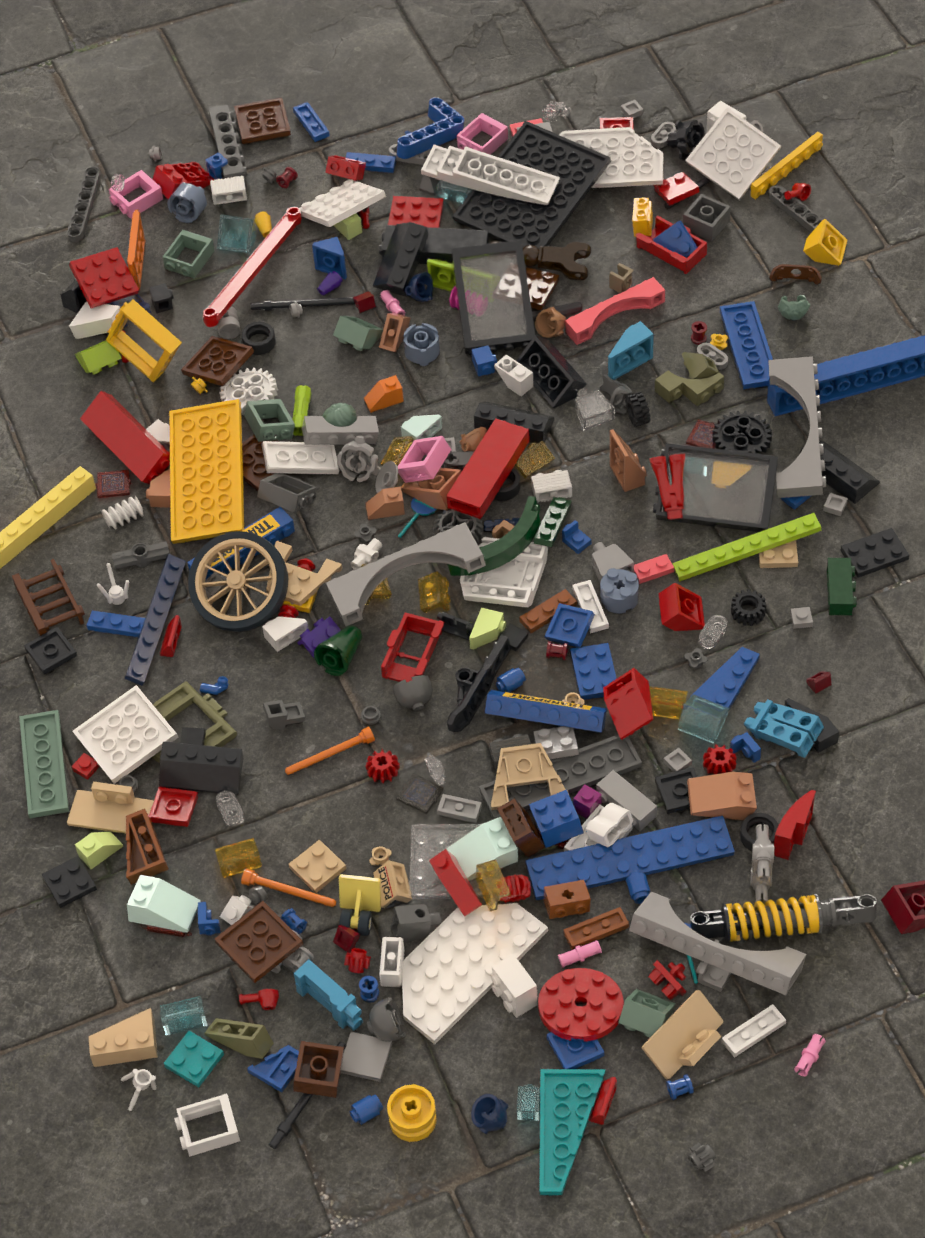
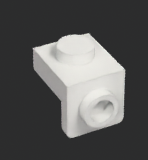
(236, 908)

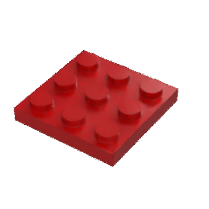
(416, 210)
(104, 277)

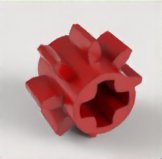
(357, 960)

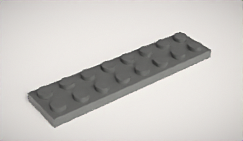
(586, 768)

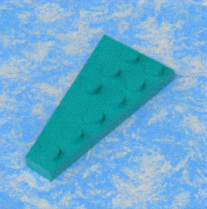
(565, 1109)

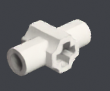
(366, 553)

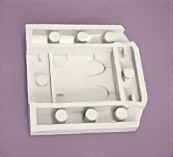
(511, 583)

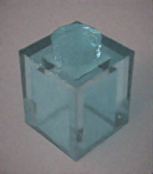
(528, 1103)

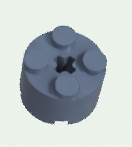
(187, 202)
(421, 344)
(619, 590)

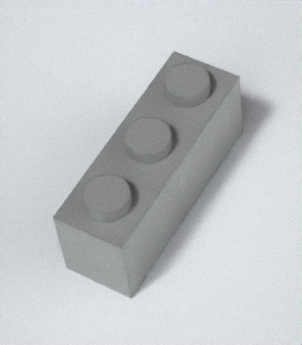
(622, 793)

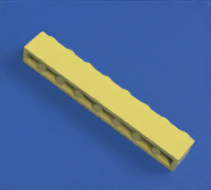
(45, 513)

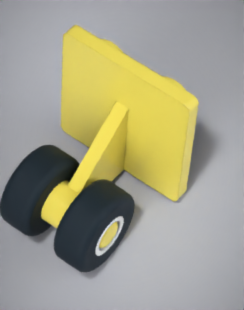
(359, 894)

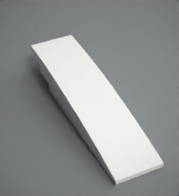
(489, 174)

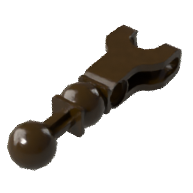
(559, 258)

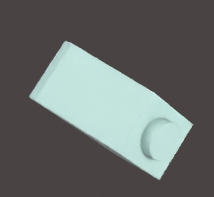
(422, 426)

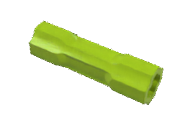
(301, 406)

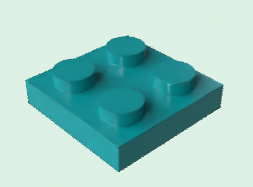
(193, 1059)

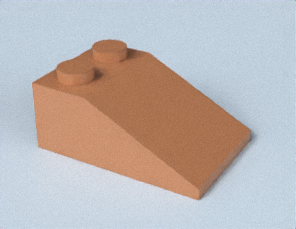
(625, 464)
(433, 491)
(722, 795)

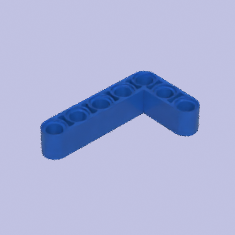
(446, 128)

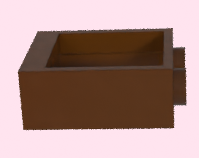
(521, 827)

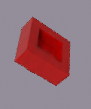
(85, 766)

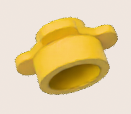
(719, 341)
(199, 385)

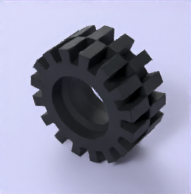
(637, 409)
(751, 599)

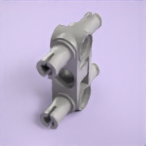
(762, 864)

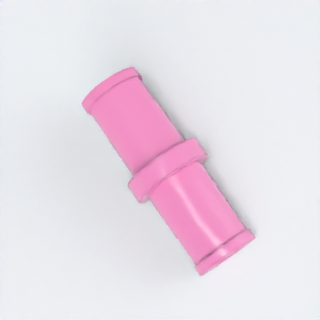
(392, 303)
(579, 953)
(810, 1055)

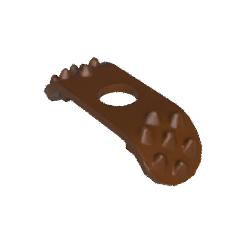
(807, 272)

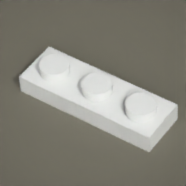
(588, 600)
(753, 1030)

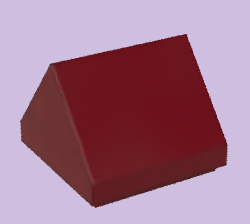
(364, 302)
(819, 681)

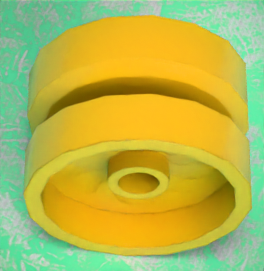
(411, 1113)

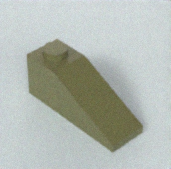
(242, 1037)

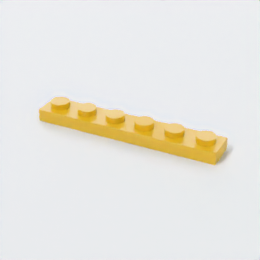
(786, 165)

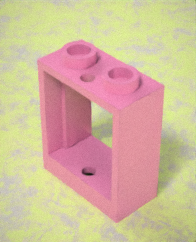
(488, 125)
(151, 197)
(411, 465)

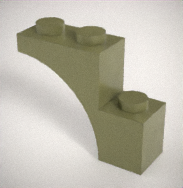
(696, 390)

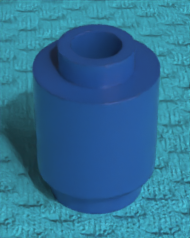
(510, 680)
(638, 886)
(366, 1109)

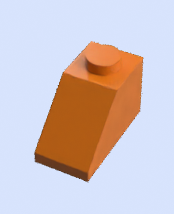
(384, 394)

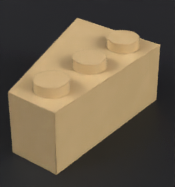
(125, 1041)

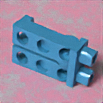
(785, 726)
(328, 993)

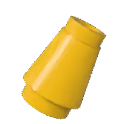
(263, 222)

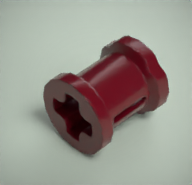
(289, 175)
(698, 329)
(557, 650)

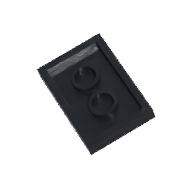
(875, 552)

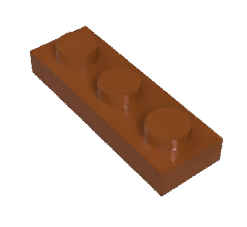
(545, 611)
(596, 928)

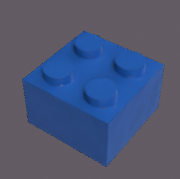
(556, 818)

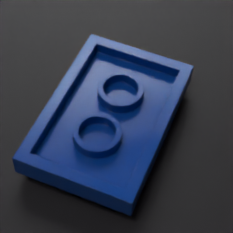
(592, 669)

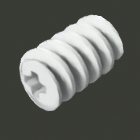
(122, 512)

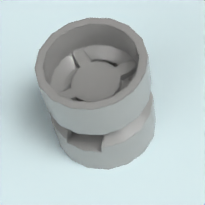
(229, 324)

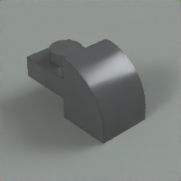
(282, 714)

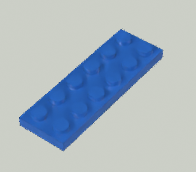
(747, 343)

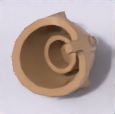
(550, 323)
(472, 439)

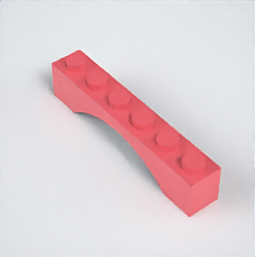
(642, 296)

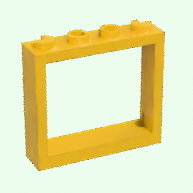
(132, 350)

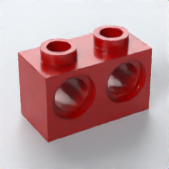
(345, 167)

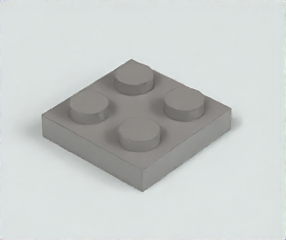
(557, 741)

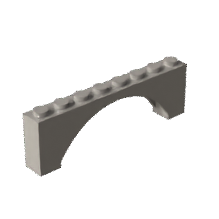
(804, 474)
(450, 547)
(770, 969)

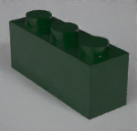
(840, 586)

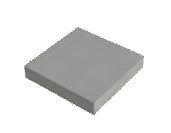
(365, 1056)

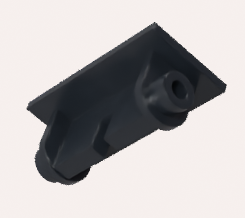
(456, 625)

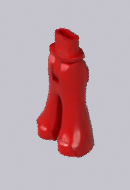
(671, 495)

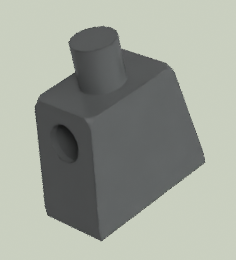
(413, 922)

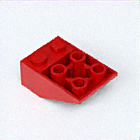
(172, 175)
(629, 702)

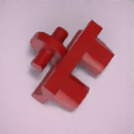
(673, 988)

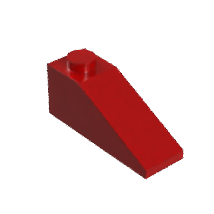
(455, 881)

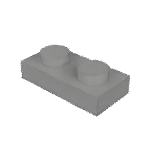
(459, 808)

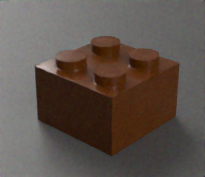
(318, 1069)

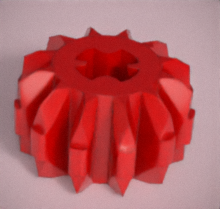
(719, 760)
(382, 766)
(519, 888)

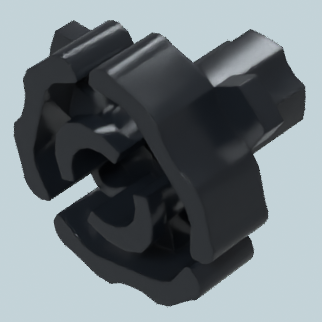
(687, 136)

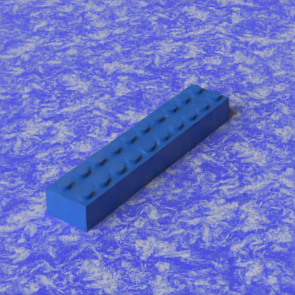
(858, 374)

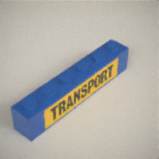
(271, 527)
(546, 710)

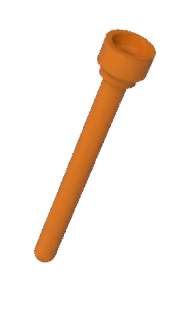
(364, 736)
(251, 878)

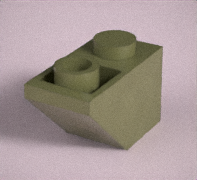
(699, 365)

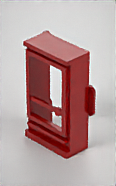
(665, 254)
(414, 624)

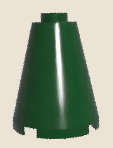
(338, 650)

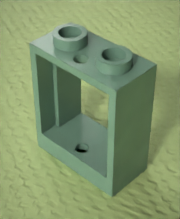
(192, 241)
(266, 409)

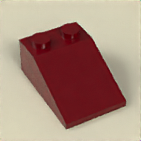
(906, 906)

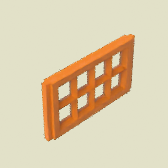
(136, 248)

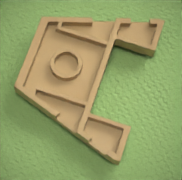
(302, 582)
(522, 767)

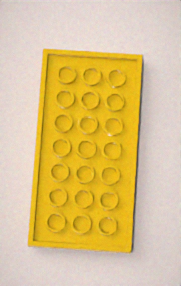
(206, 471)

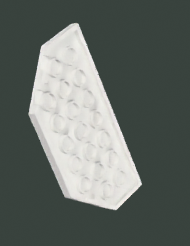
(632, 156)
(456, 963)

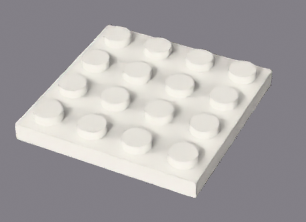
(733, 153)
(341, 202)
(125, 734)

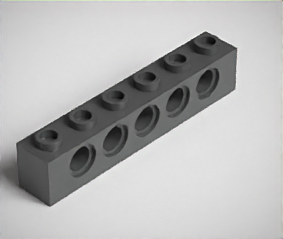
(227, 141)

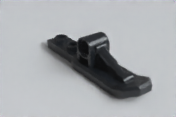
(475, 684)

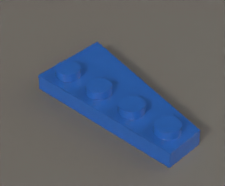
(729, 678)

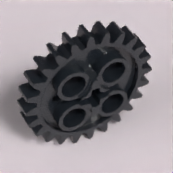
(742, 433)

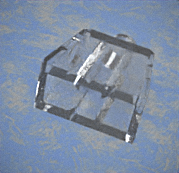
(593, 409)

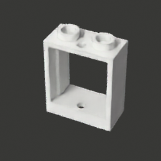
(202, 1109)

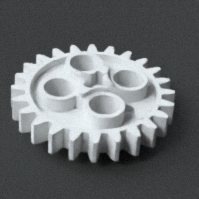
(249, 387)

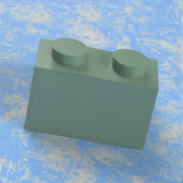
(357, 332)
(645, 1012)

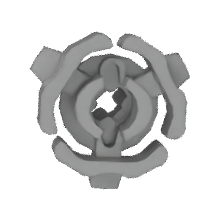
(358, 459)

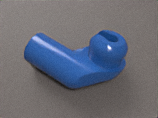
(220, 686)

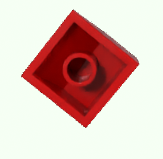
(681, 609)

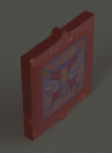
(702, 435)
(113, 483)

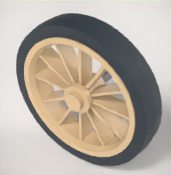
(238, 581)

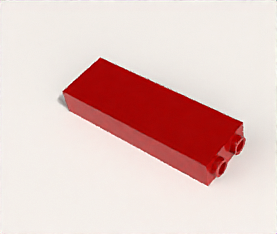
(126, 437)
(487, 468)

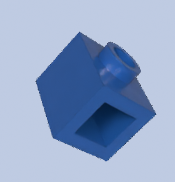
(483, 360)

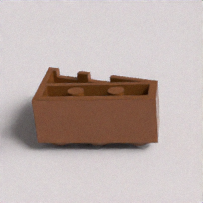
(143, 848)

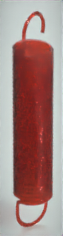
(165, 931)

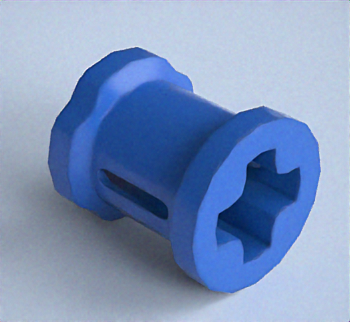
(289, 916)
(372, 985)
(679, 1087)

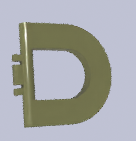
(184, 696)

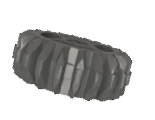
(452, 518)

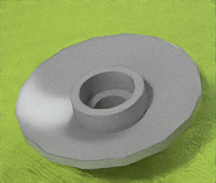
(387, 476)

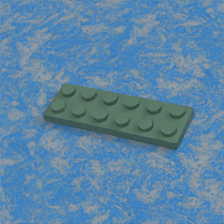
(44, 764)

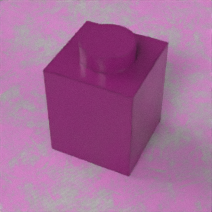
(587, 801)

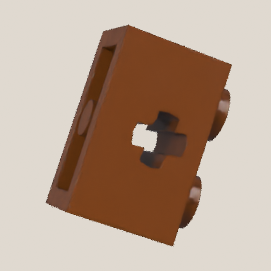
(566, 899)

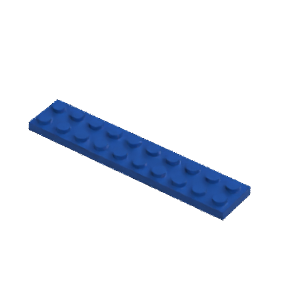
(644, 853)

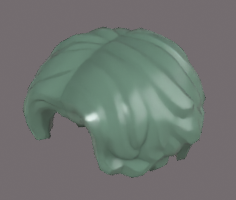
(794, 309)
(340, 415)

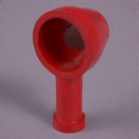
(799, 190)
(267, 997)

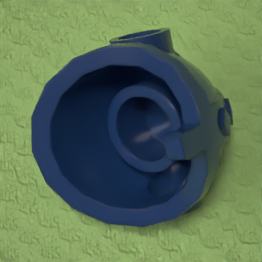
(417, 289)
(489, 1113)

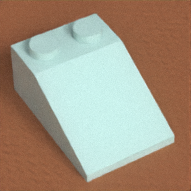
(484, 844)
(161, 905)

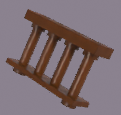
(36, 612)

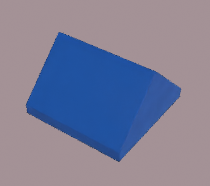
(329, 256)

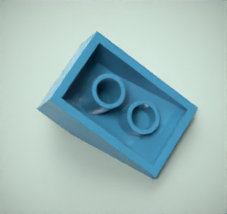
(631, 350)

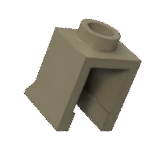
(621, 281)

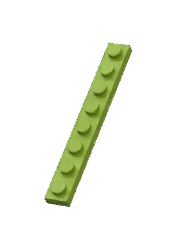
(747, 546)

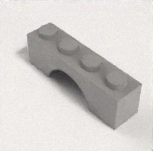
(320, 432)

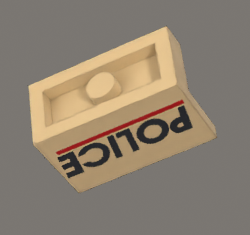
(393, 883)

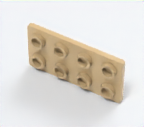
(105, 807)
(684, 1036)

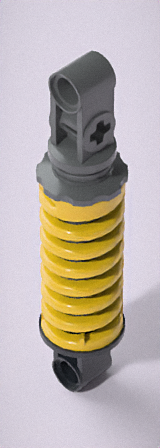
(781, 916)

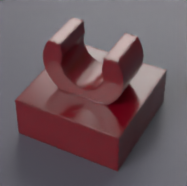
(346, 938)

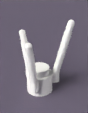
(116, 593)
(141, 1081)

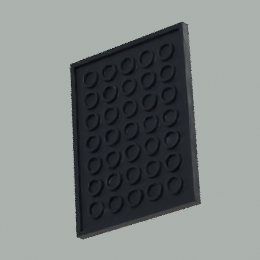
(528, 221)

